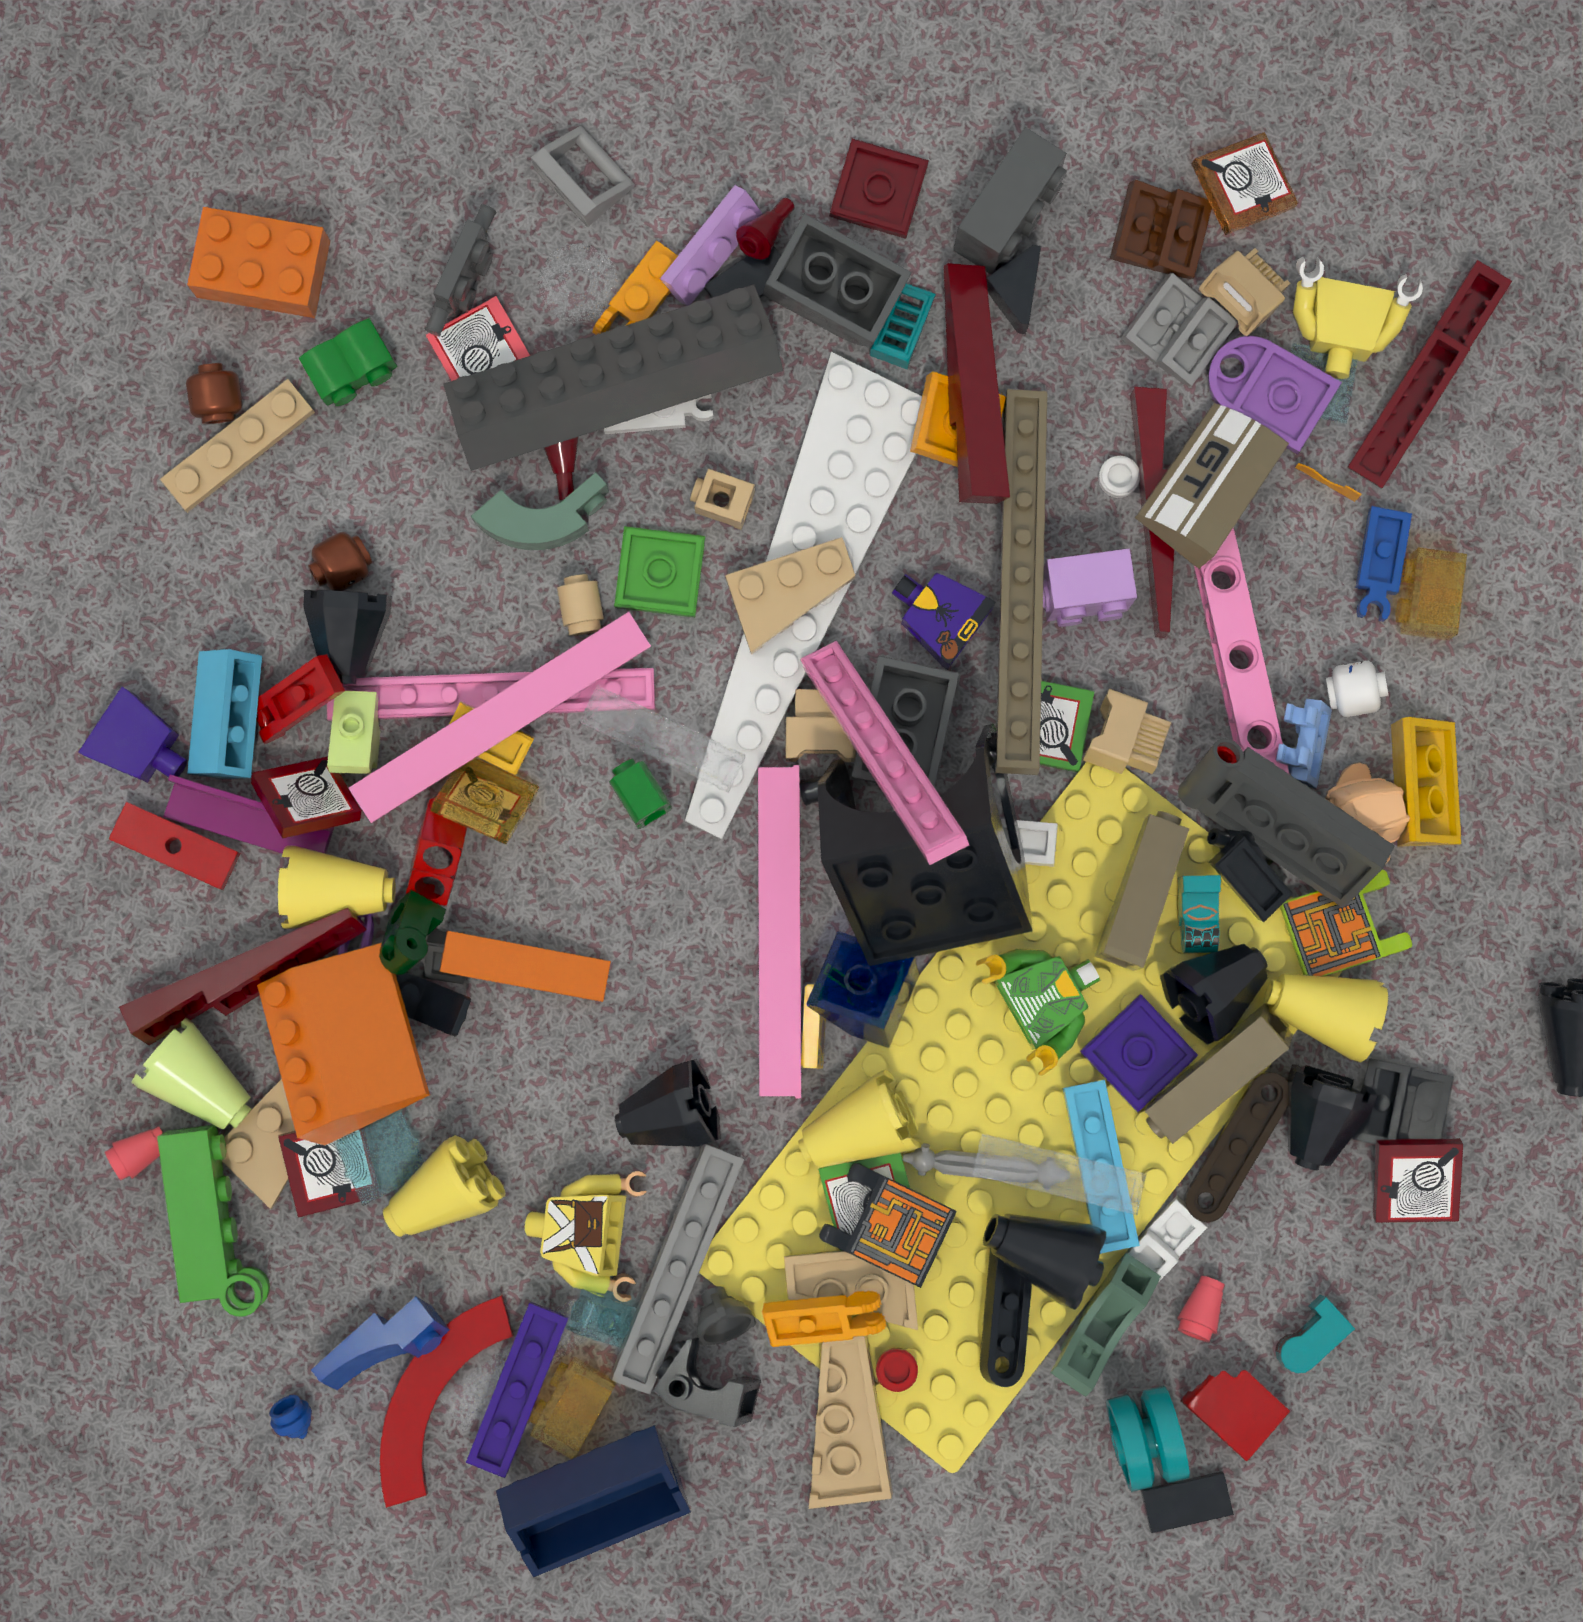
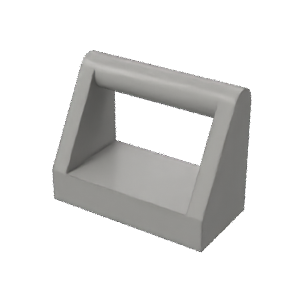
(566, 188)

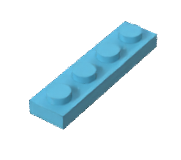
(1097, 1140)

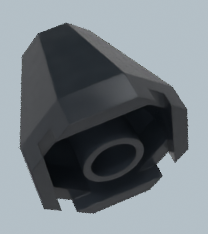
(346, 628)
(1215, 989)
(671, 1110)
(1323, 1114)

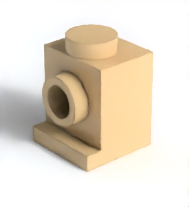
(715, 483)

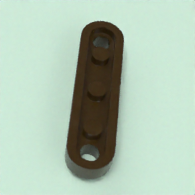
(1237, 1147)

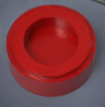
(896, 1369)

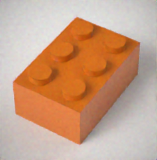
(258, 262)

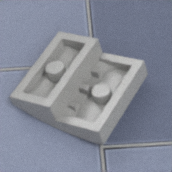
(1179, 329)

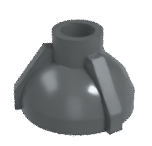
(722, 1317)

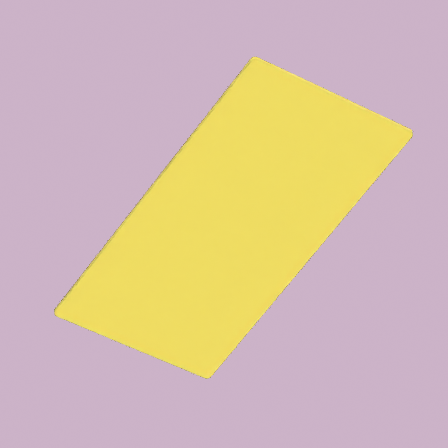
(969, 1075)

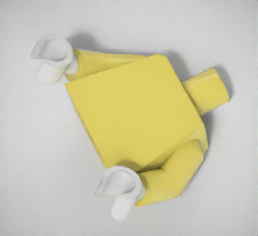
(1348, 317)

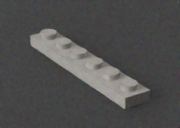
(676, 1268)

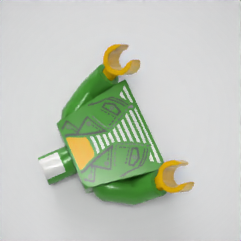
(1043, 999)

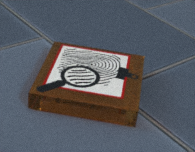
(1244, 183)

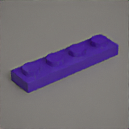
(517, 1389)

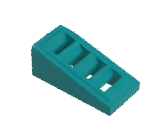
(891, 353)

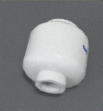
(1356, 688)

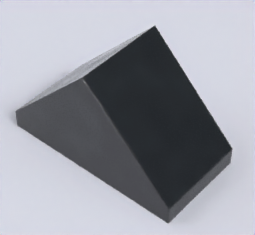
(1014, 287)

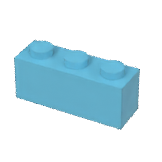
(224, 714)

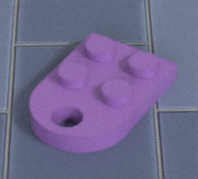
(1273, 388)

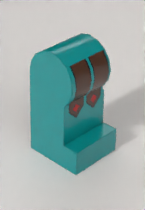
(1316, 1339)

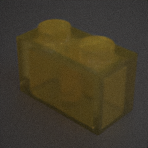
(1432, 593)
(573, 1407)

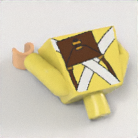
(585, 1232)

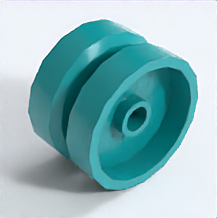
(1153, 1436)

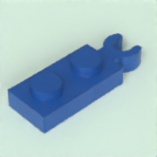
(1382, 558)

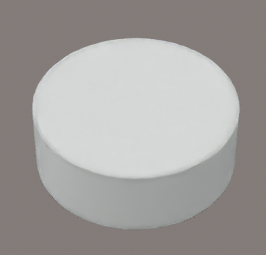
(1119, 476)

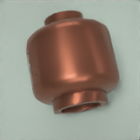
(214, 394)
(340, 561)

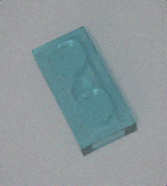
(601, 1318)

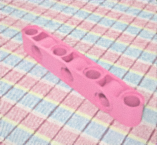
(1232, 628)

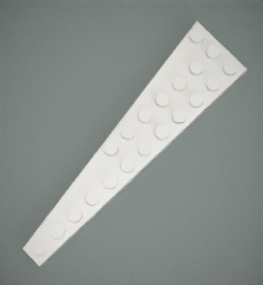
(839, 489)

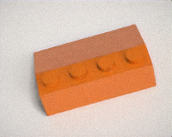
(342, 1044)

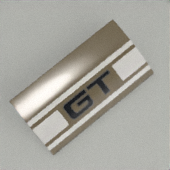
(1211, 483)

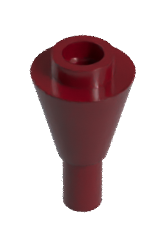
(760, 234)
(562, 461)

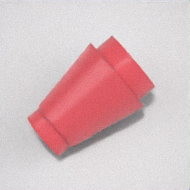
(134, 1153)
(1202, 1310)

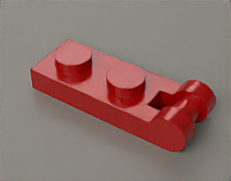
(297, 697)

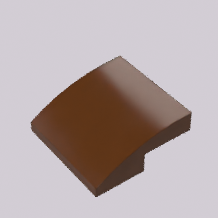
(1161, 229)

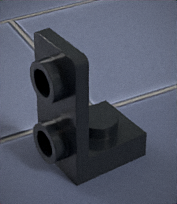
(433, 1003)

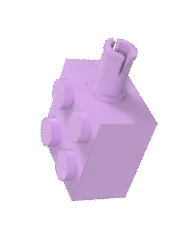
(1088, 587)

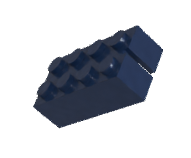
(592, 1501)

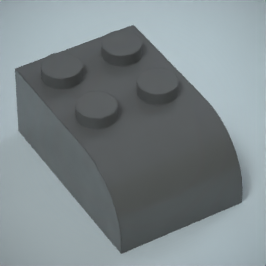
(836, 282)
(918, 706)

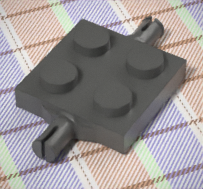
(464, 265)

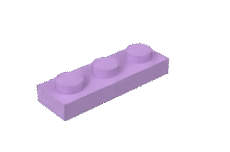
(710, 246)

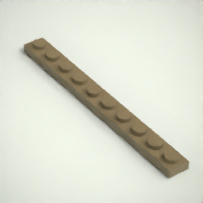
(1022, 585)

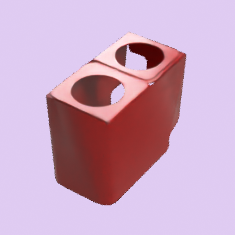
(436, 832)
(1236, 1410)

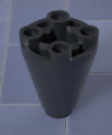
(1563, 1029)
(1049, 1253)

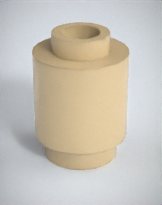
(580, 605)

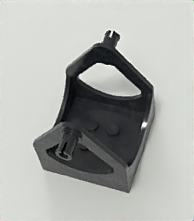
(890, 890)

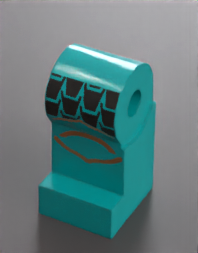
(1199, 913)

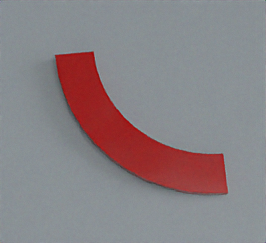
(419, 1390)

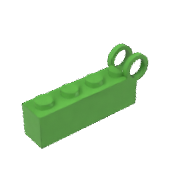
(201, 1222)

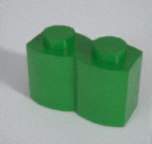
(348, 363)
(639, 792)

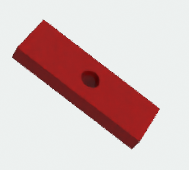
(153, 835)

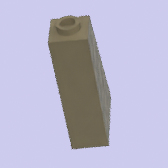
(1143, 892)
(1218, 1074)

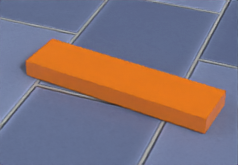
(524, 966)

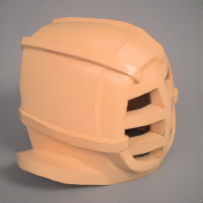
(1370, 801)

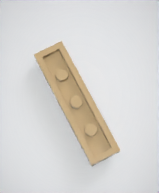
(237, 445)

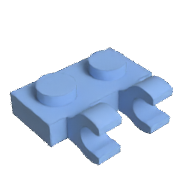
(1312, 726)

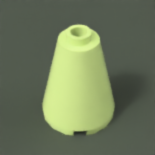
(194, 1078)

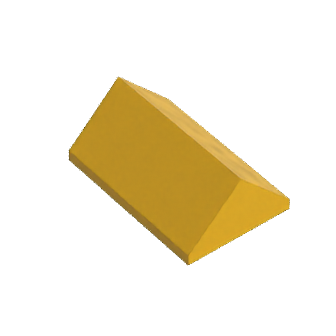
(1428, 775)

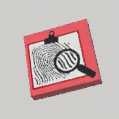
(478, 341)

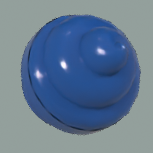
(291, 1417)

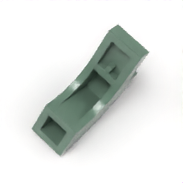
(544, 527)
(1103, 1323)

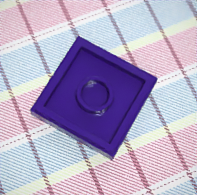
(1138, 1053)

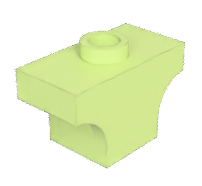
(354, 733)

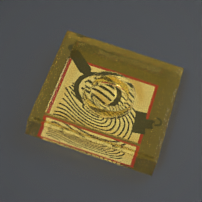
(485, 799)

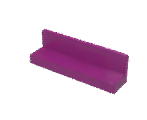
(234, 817)

